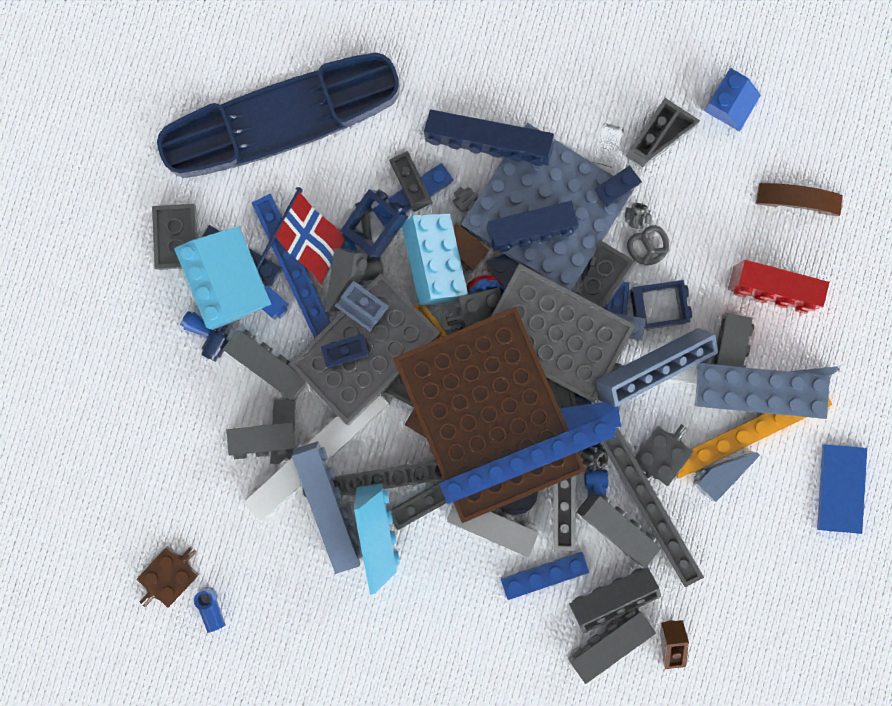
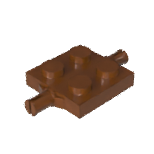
(167, 576)

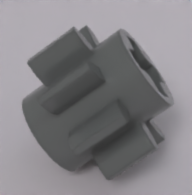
(464, 198)
(637, 215)
(595, 457)

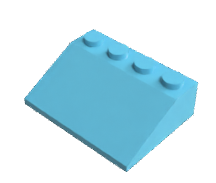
(222, 277)
(375, 535)

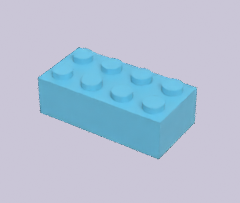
(434, 259)

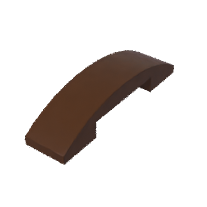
(799, 197)

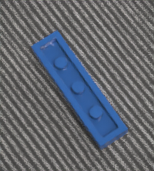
(434, 182)
(544, 575)

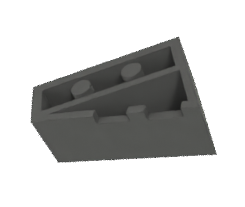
(661, 132)
(260, 440)

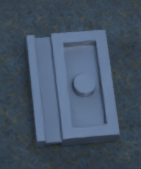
(361, 306)

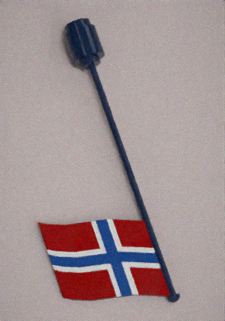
(307, 238)

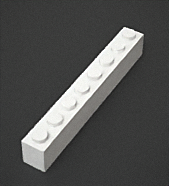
(286, 480)

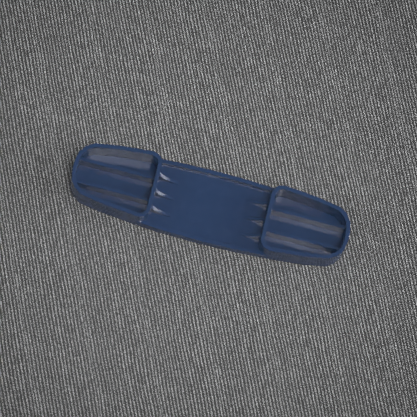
(279, 116)

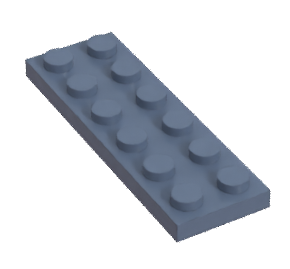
(762, 391)

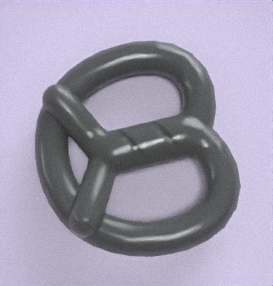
(649, 246)

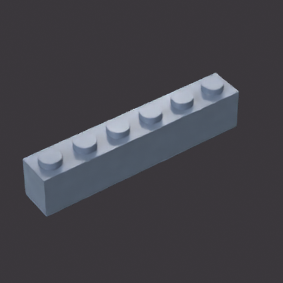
(656, 367)
(326, 507)

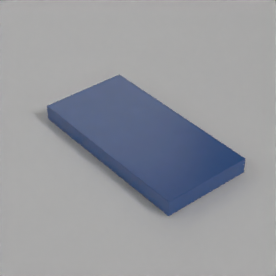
(842, 489)

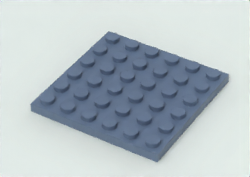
(527, 187)

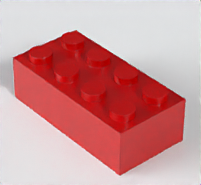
(778, 286)

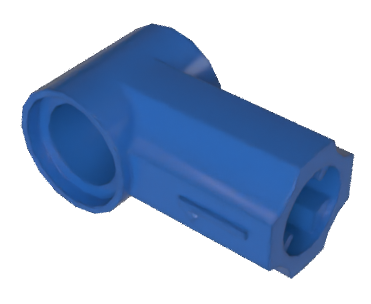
(596, 481)
(210, 612)

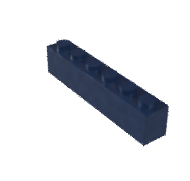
(489, 137)

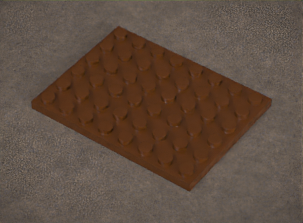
(482, 400)

